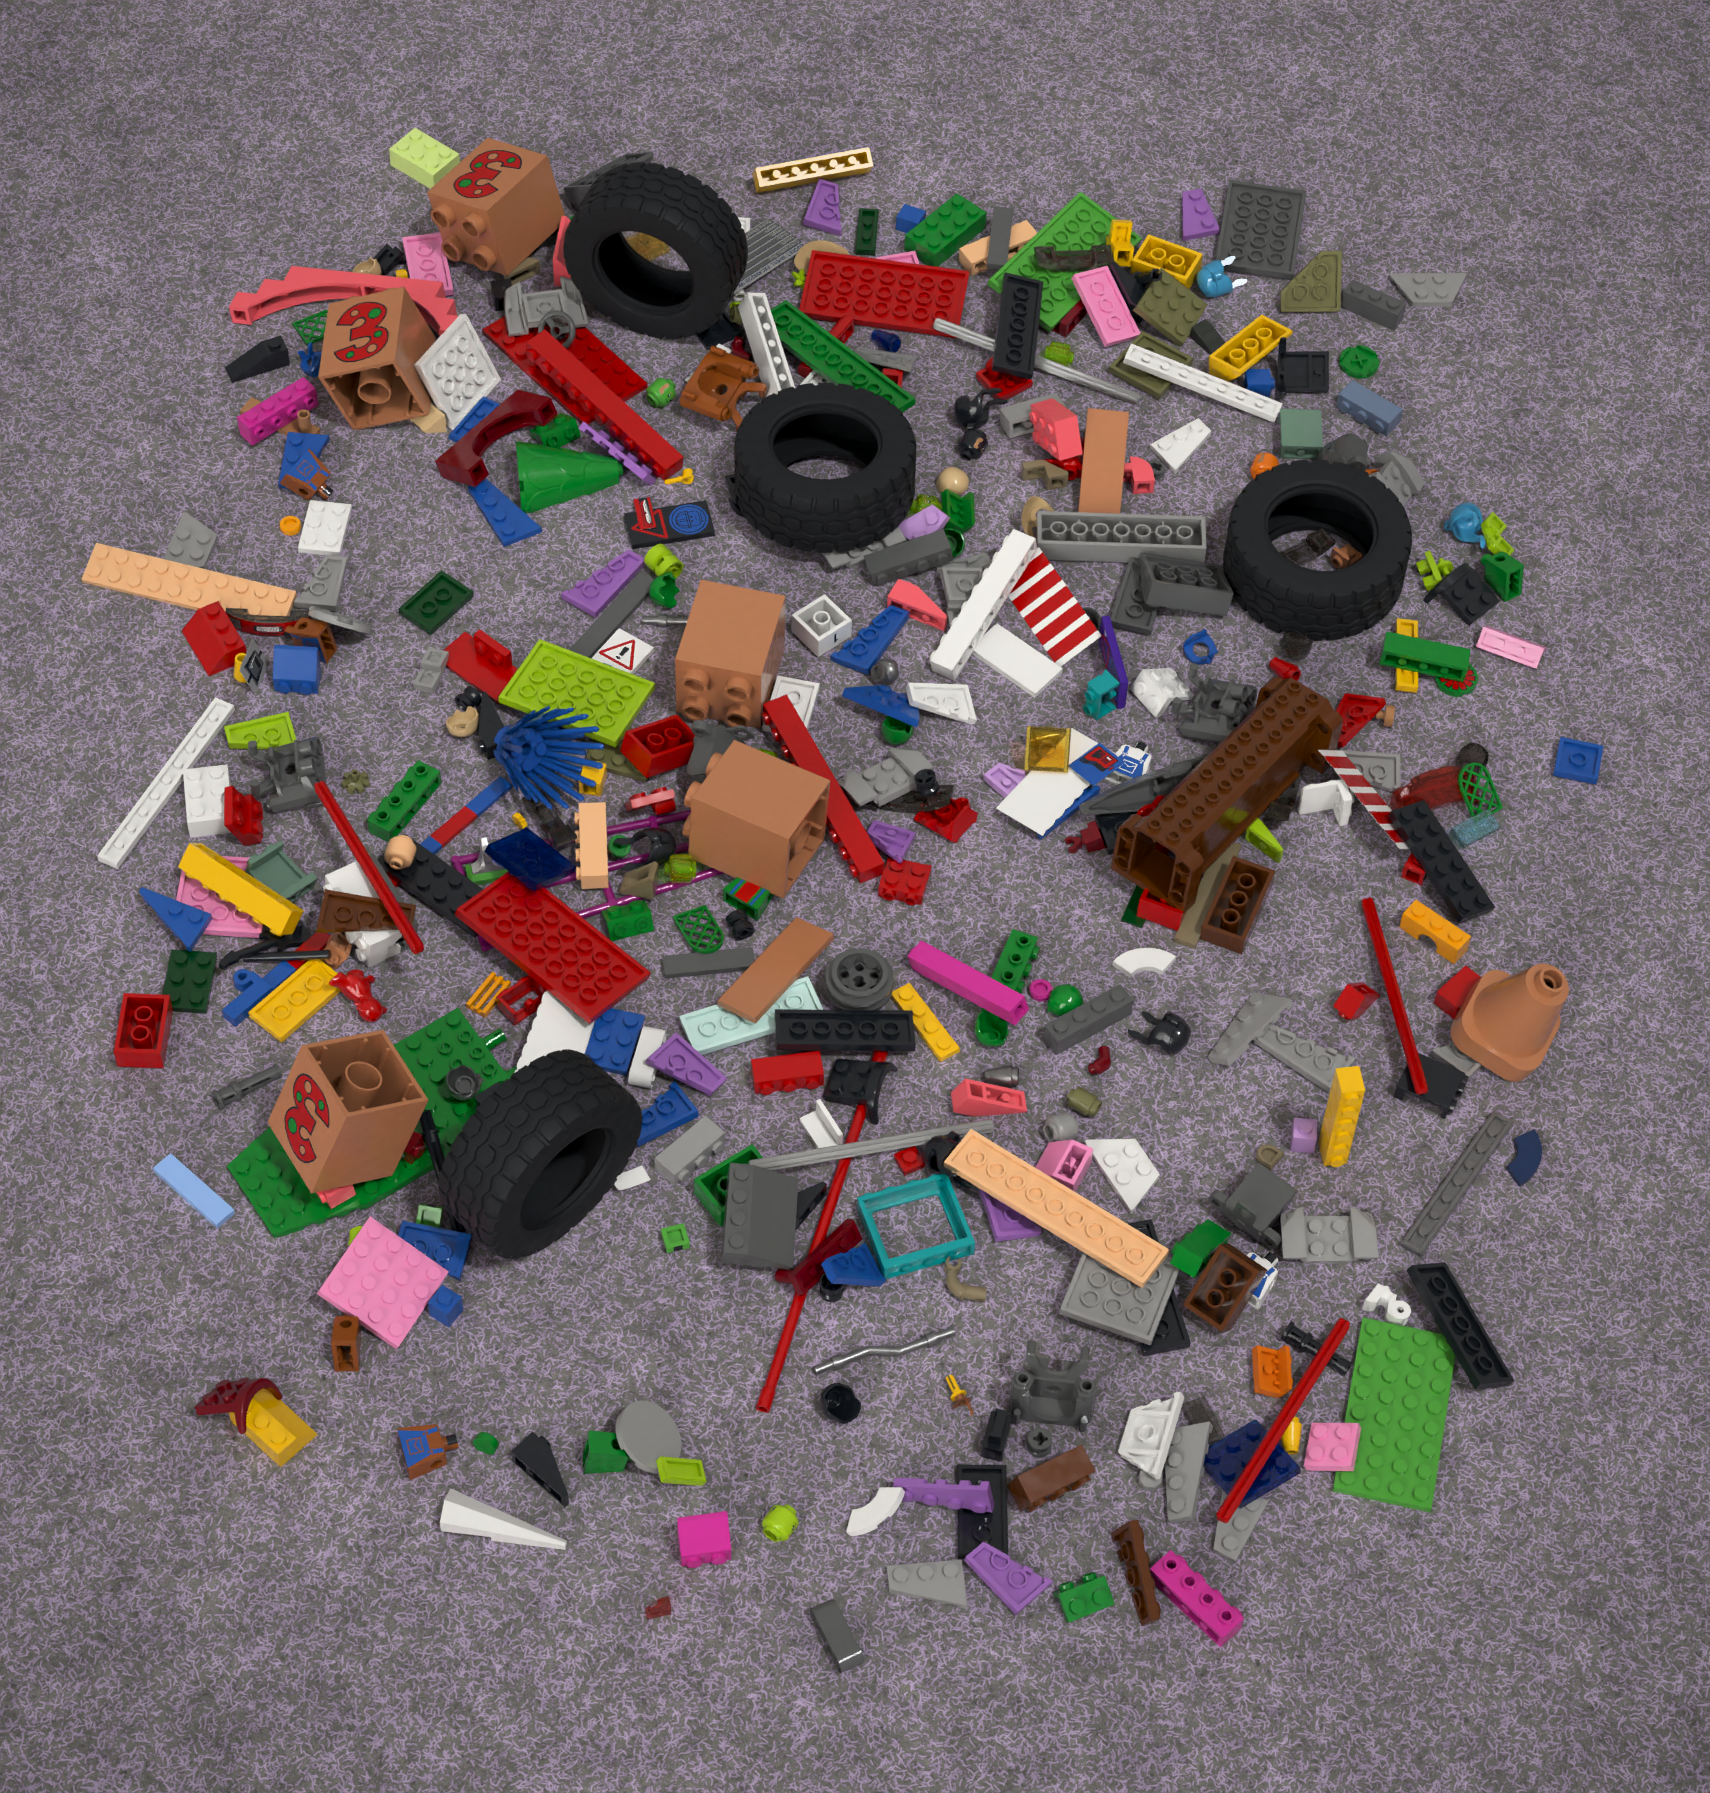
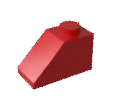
(1355, 1000)

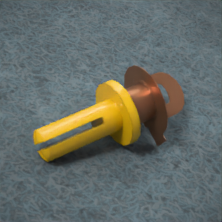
(958, 1395)

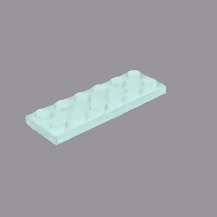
(719, 1028)

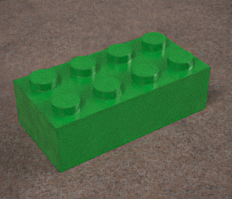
(945, 231)

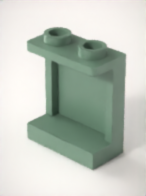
(1300, 433)
(280, 873)

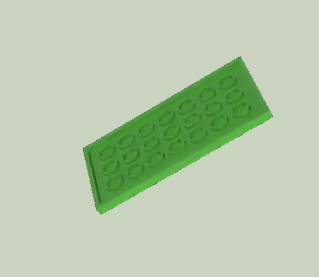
(1073, 228)
(1401, 1405)

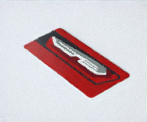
(644, 513)

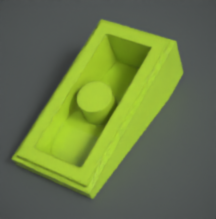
(1263, 840)

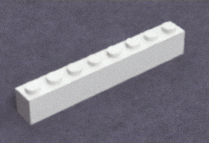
(983, 604)

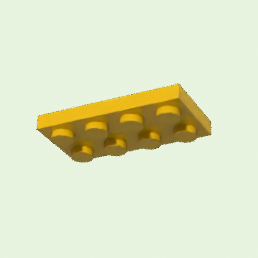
(295, 1000)

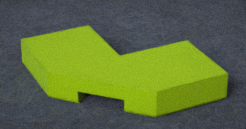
(1492, 529)

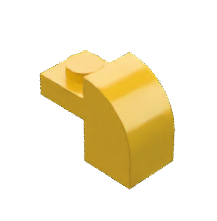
(1120, 241)

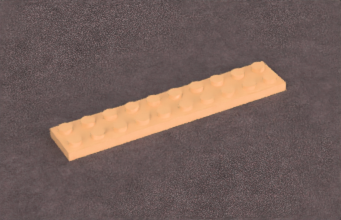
(182, 583)
(1056, 1208)

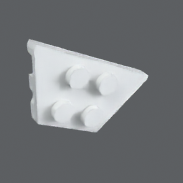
(1125, 1168)
(1150, 1434)

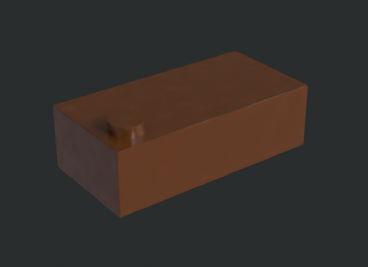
(1237, 905)

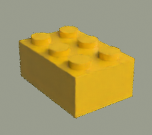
(1173, 258)

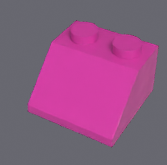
(704, 1539)

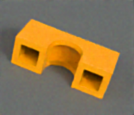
(1449, 939)

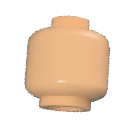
(400, 852)

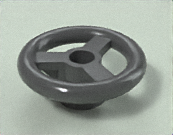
(564, 329)

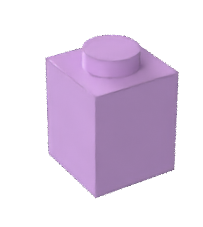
(1303, 1135)

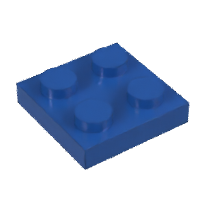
(1578, 760)

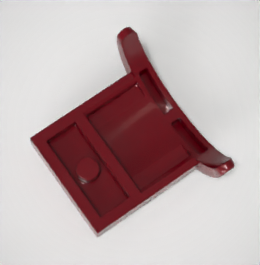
(235, 1397)

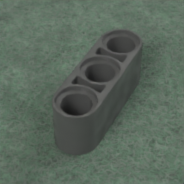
(837, 1634)

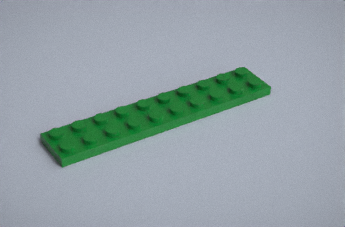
(833, 358)

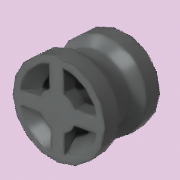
(1035, 1446)

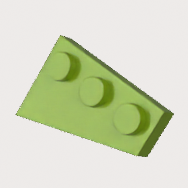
(266, 731)

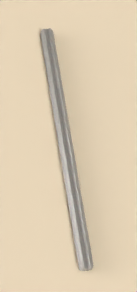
(1042, 363)
(868, 1146)

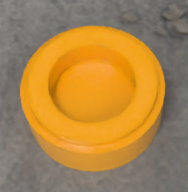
(290, 525)

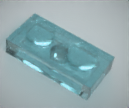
(1475, 828)

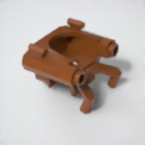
(710, 379)

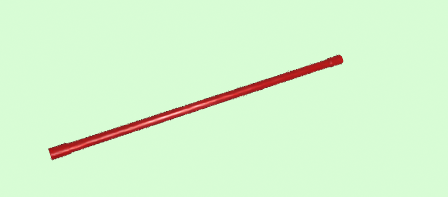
(768, 1391)

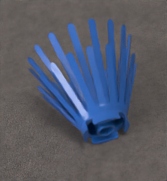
(527, 750)

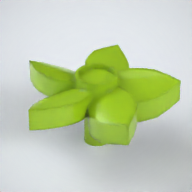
(800, 278)

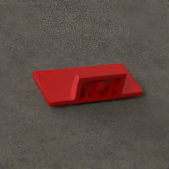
(481, 663)

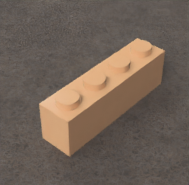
(975, 255)
(593, 845)

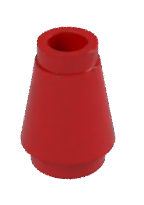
(1284, 669)

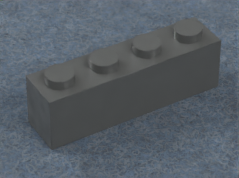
(908, 558)
(1088, 1019)

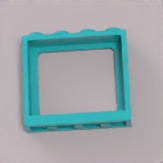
(914, 1190)

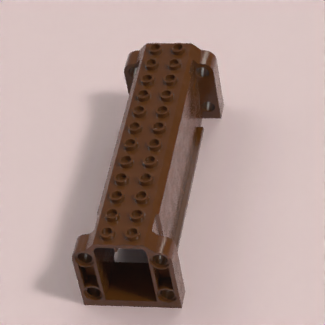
(1227, 791)

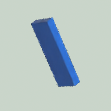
(477, 413)

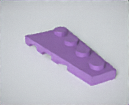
(616, 450)
(604, 584)
(943, 1493)

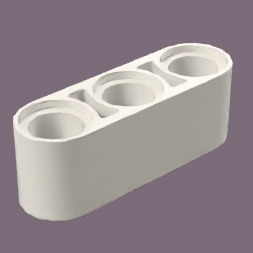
(649, 1041)

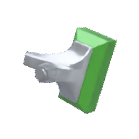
(485, 869)

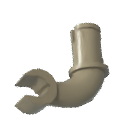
(960, 1289)

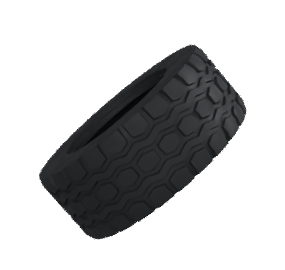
(675, 212)
(825, 512)
(1307, 599)
(539, 1153)

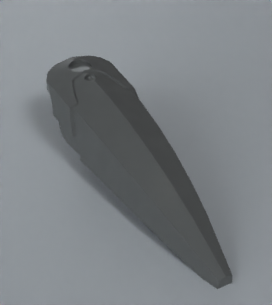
(1140, 790)

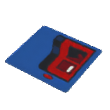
(1096, 764)

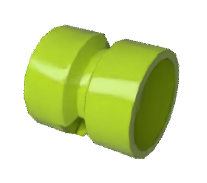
(662, 560)

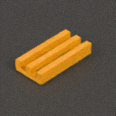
(477, 1008)

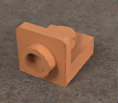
(1345, 556)
(339, 948)

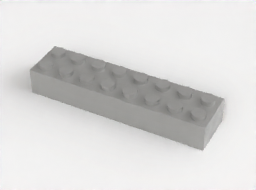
(1119, 536)

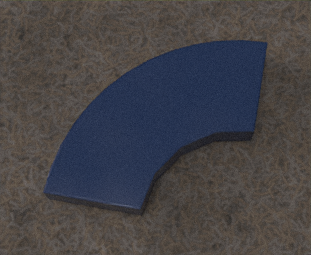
(1527, 1159)

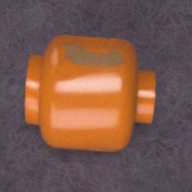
(1263, 462)

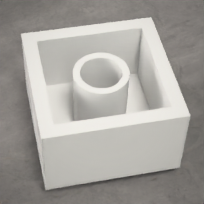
(821, 625)

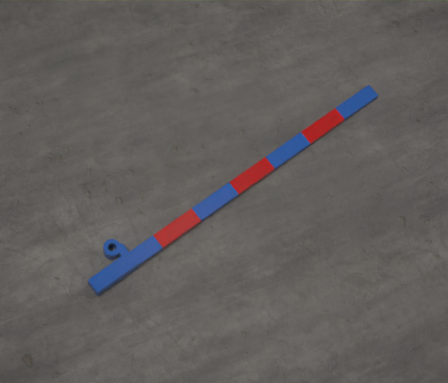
(255, 988)

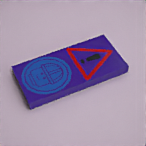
(1113, 660)

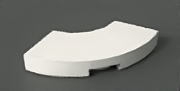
(1144, 960)
(869, 1516)

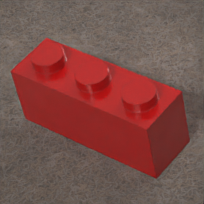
(787, 1072)

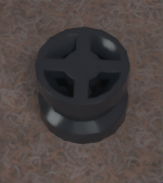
(469, 698)
(926, 782)

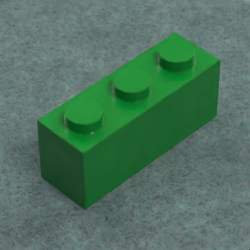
(1198, 1247)

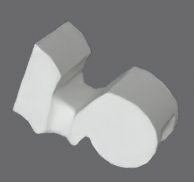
(1395, 1311)

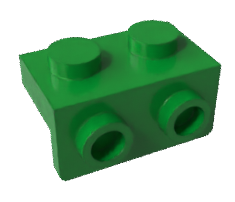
(557, 432)
(959, 510)
(628, 920)
(1084, 1596)

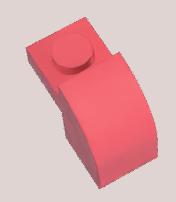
(1140, 475)

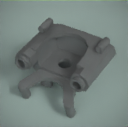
(1209, 723)
(293, 789)
(1053, 1395)

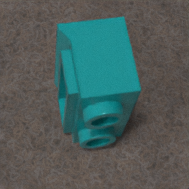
(1096, 702)

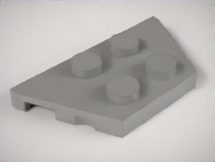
(1429, 288)
(191, 543)

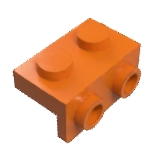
(1272, 1371)

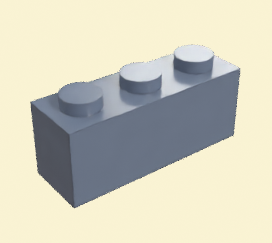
(1369, 408)

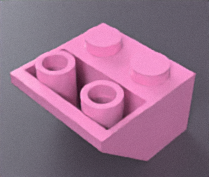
(1066, 1162)

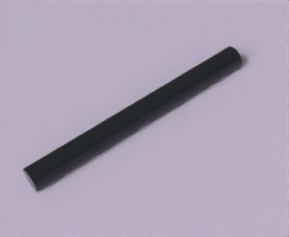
(288, 956)

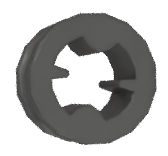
(1157, 465)

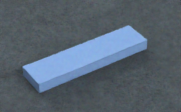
(194, 1190)

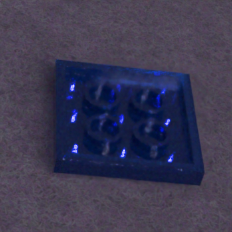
(530, 859)
(1232, 1453)

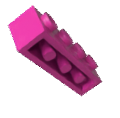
(277, 411)
(1196, 1598)

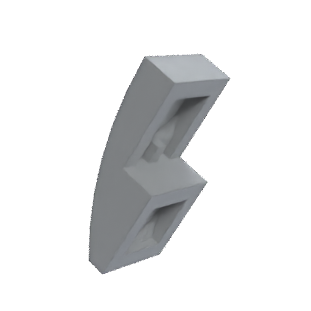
(431, 670)

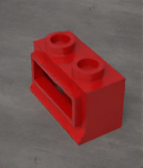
(516, 992)

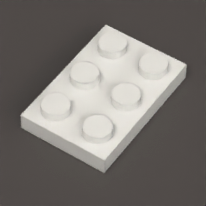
(324, 528)
(801, 694)

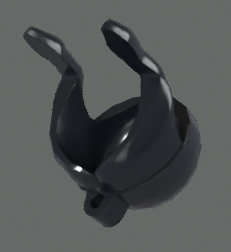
(970, 413)
(662, 847)
(1170, 1033)
(936, 1152)

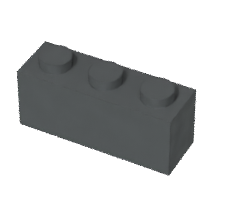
(1373, 305)

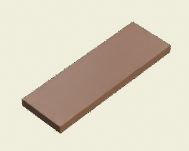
(1103, 461)
(775, 970)

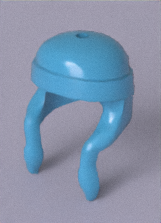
(1212, 280)
(1465, 523)

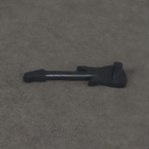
(282, 942)

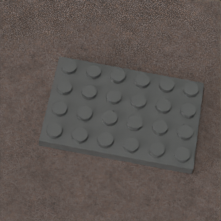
(1261, 229)

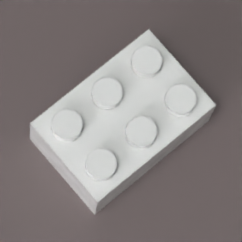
(205, 799)

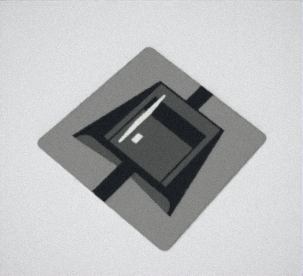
(254, 666)

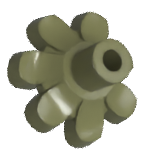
(355, 781)

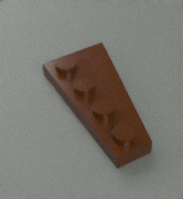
(357, 913)
(1138, 1574)

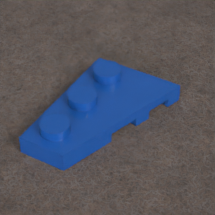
(297, 445)
(666, 1114)
(854, 1268)

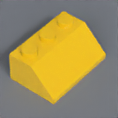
(275, 1427)

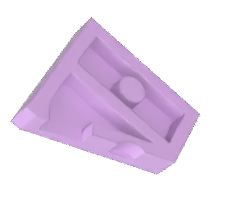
(924, 522)
(1004, 778)

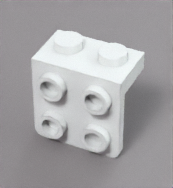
(1158, 688)
(1328, 796)

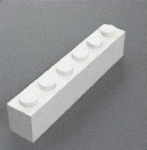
(765, 342)

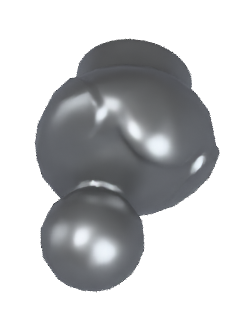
(885, 671)

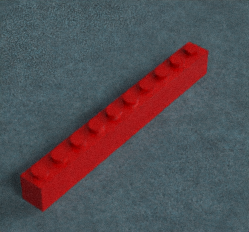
(604, 405)
(841, 819)

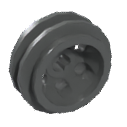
(859, 989)

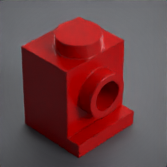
(1414, 866)

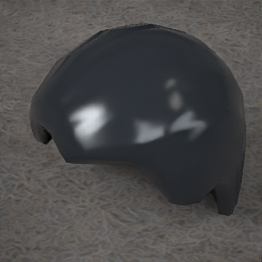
(839, 1403)

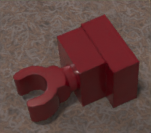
(1090, 837)

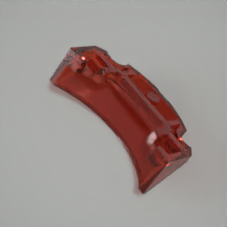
(1434, 787)

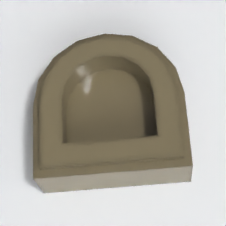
(1269, 1156)

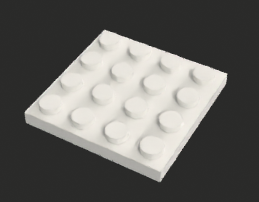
(457, 371)

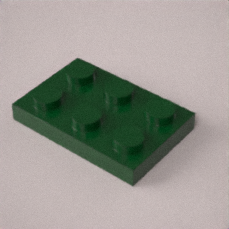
(436, 602)
(190, 980)

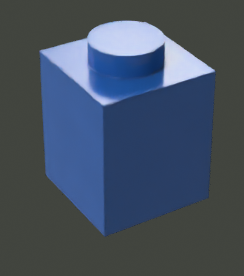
(909, 218)
(1259, 381)
(445, 1306)

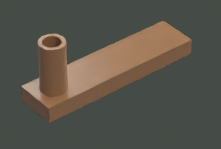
(299, 425)

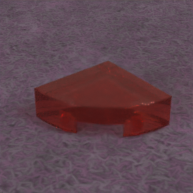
(661, 1609)

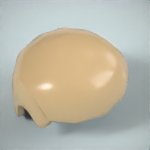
(368, 267)
(953, 480)
(467, 719)

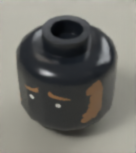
(972, 444)

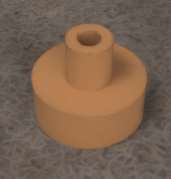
(1387, 715)

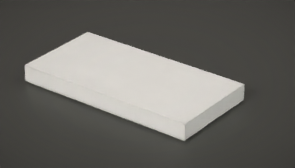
(1016, 660)

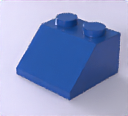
(296, 669)

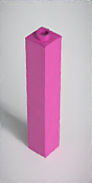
(968, 982)

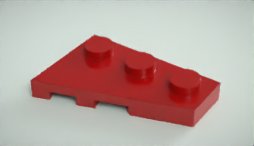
(1356, 713)

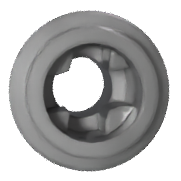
(1003, 1076)

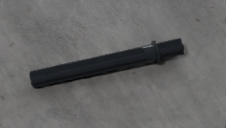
(432, 1141)

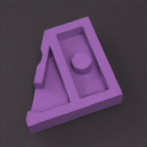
(891, 839)

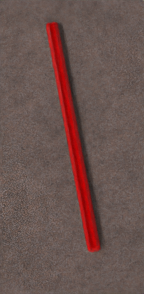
(369, 868)
(1394, 996)
(1282, 1421)

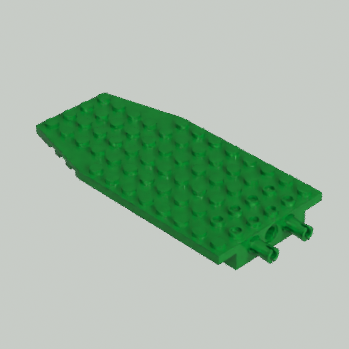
(430, 1053)

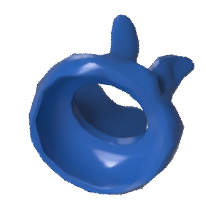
(313, 370)
(1200, 637)

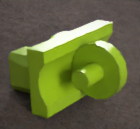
(1428, 565)

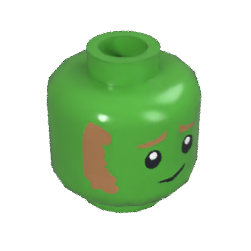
(661, 392)

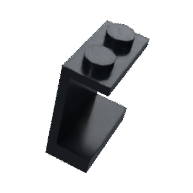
(1442, 1081)

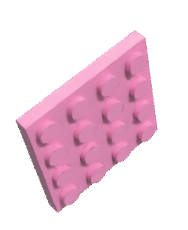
(225, 917)
(382, 1282)

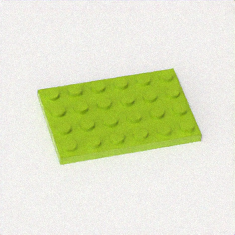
(571, 680)

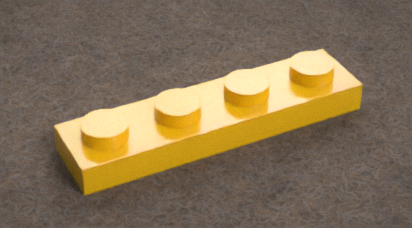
(1405, 679)
(925, 1022)

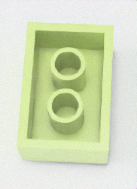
(423, 158)

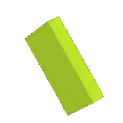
(681, 1471)

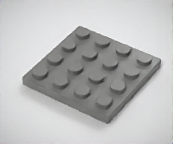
(1115, 1303)

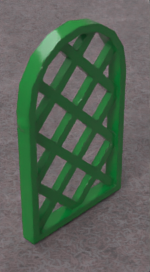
(310, 319)
(1488, 782)
(679, 917)

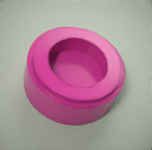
(1040, 990)

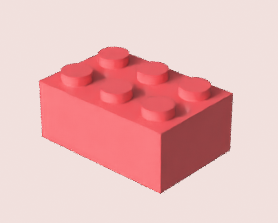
(1055, 429)

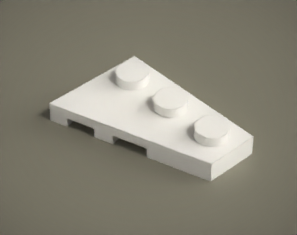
(1181, 444)
(943, 699)

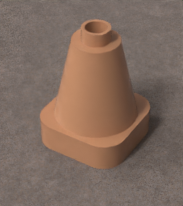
(1511, 1019)

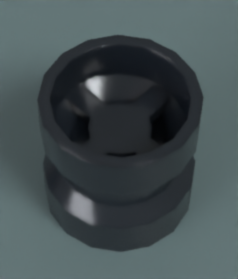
(739, 923)
(835, 1292)

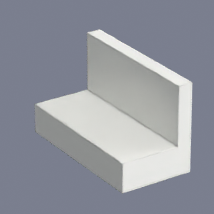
(821, 1127)

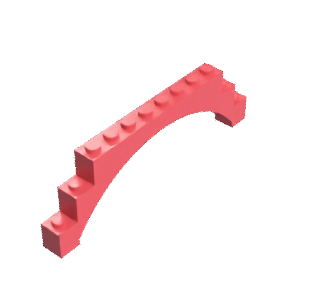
(315, 284)

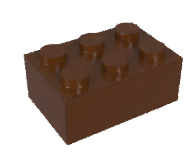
(1225, 1287)
(1052, 1479)

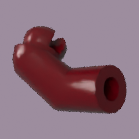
(1102, 1063)

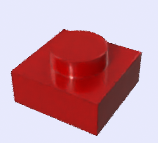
(909, 1160)

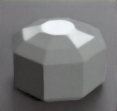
(1148, 1482)

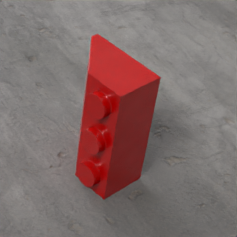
(213, 638)

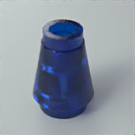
(886, 340)

